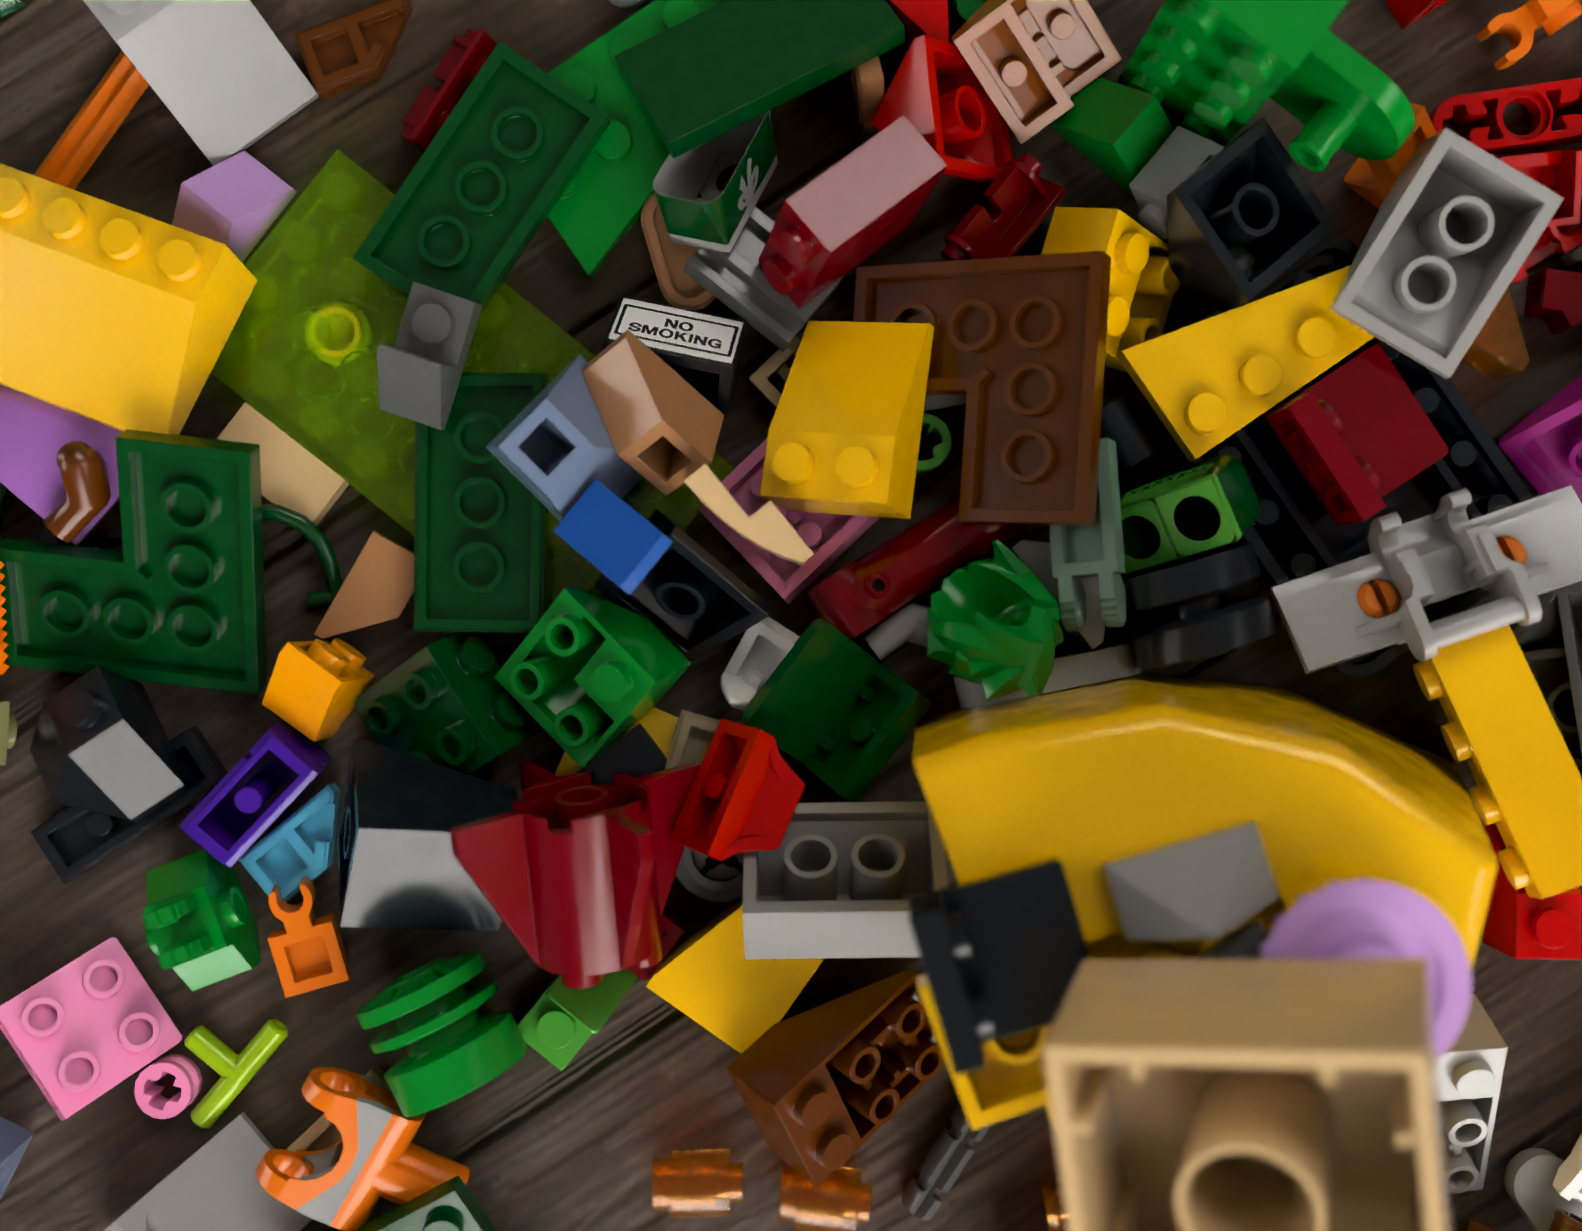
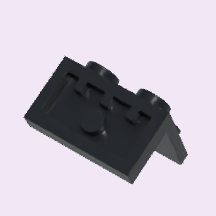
(998, 955)

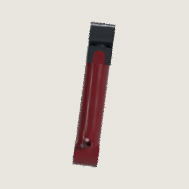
(941, 544)

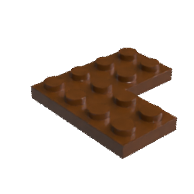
(1029, 357)

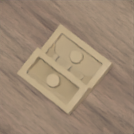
(764, 529)

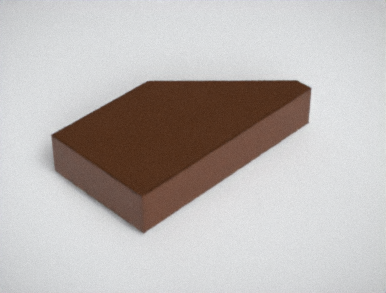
(353, 46)

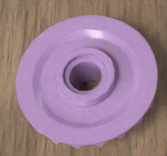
(1380, 922)

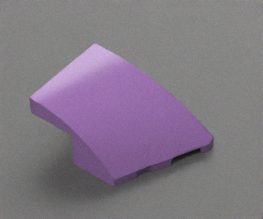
(29, 446)

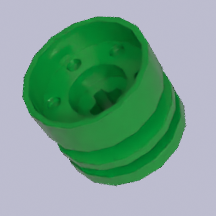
(443, 1035)

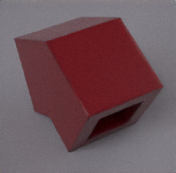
(1556, 298)

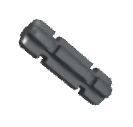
(942, 1166)

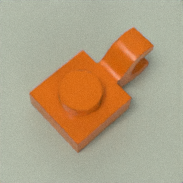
(1523, 22)

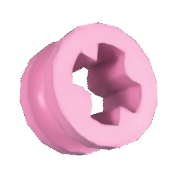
(149, 1095)

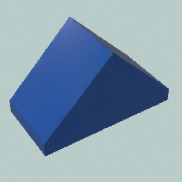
(613, 536)

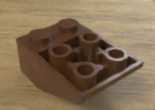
(838, 1073)

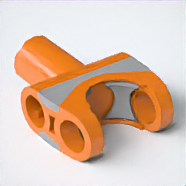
(364, 1164)

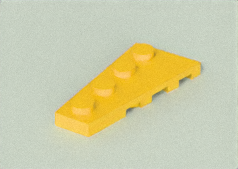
(1241, 362)

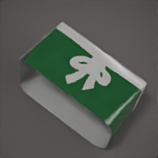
(717, 217)

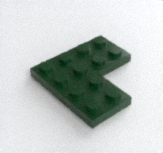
(179, 596)

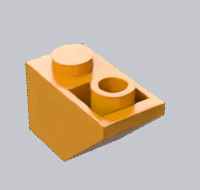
(317, 685)

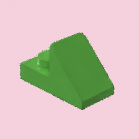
(568, 1016)

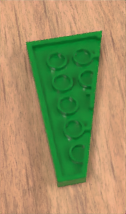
(621, 168)

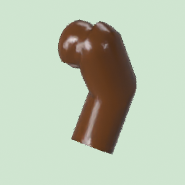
(85, 489)

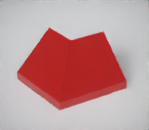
(948, 109)

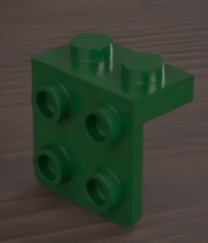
(447, 706)
(836, 709)

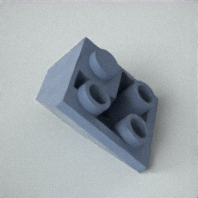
(562, 445)

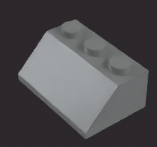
(842, 882)

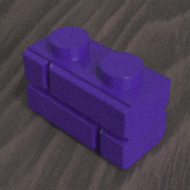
(255, 792)

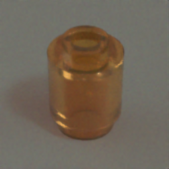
(697, 1183)
(831, 1207)

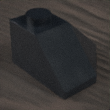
(106, 748)

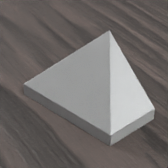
(1193, 885)

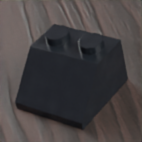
(1241, 221)

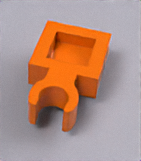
(307, 948)

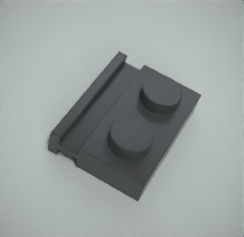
(742, 285)

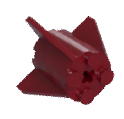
(581, 867)

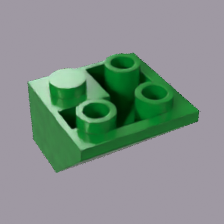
(590, 672)

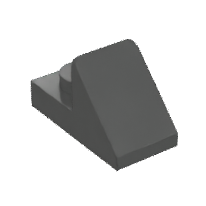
(428, 357)

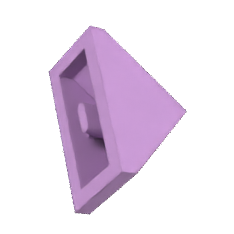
(232, 202)

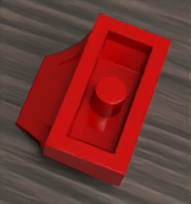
(739, 795)

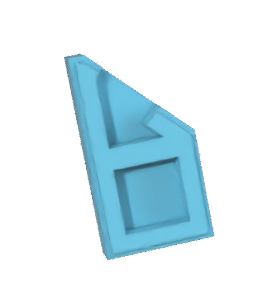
(298, 846)

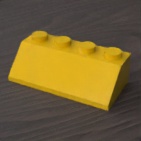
(1515, 756)

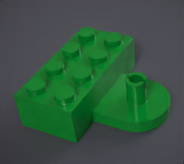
(1227, 57)

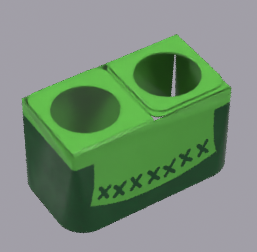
(1216, 479)

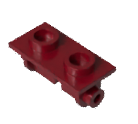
(456, 73)
(1019, 206)

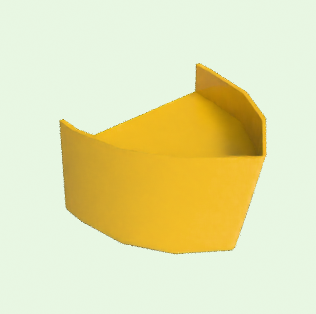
(1166, 761)

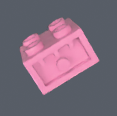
(87, 1027)

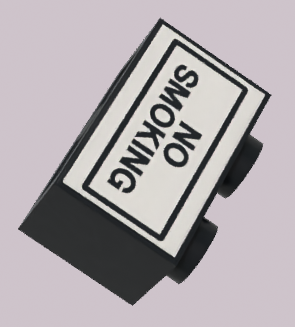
(694, 344)

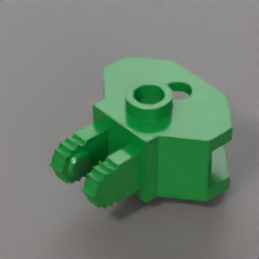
(200, 920)

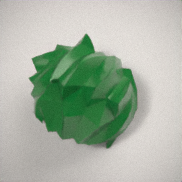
(995, 625)

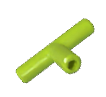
(233, 1068)

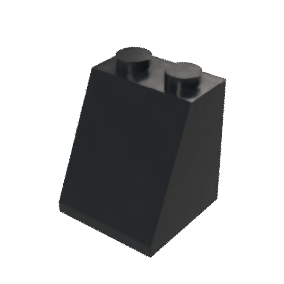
(398, 843)

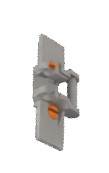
(1428, 560)

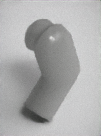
(902, 626)

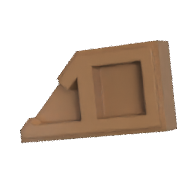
(373, 589)

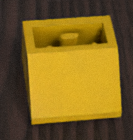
(1139, 273)

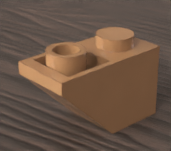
(652, 413)

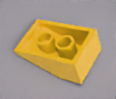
(850, 420)

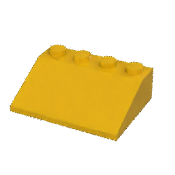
(110, 306)

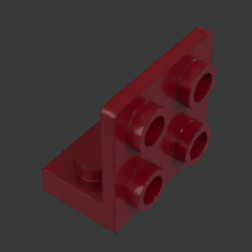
(1357, 435)

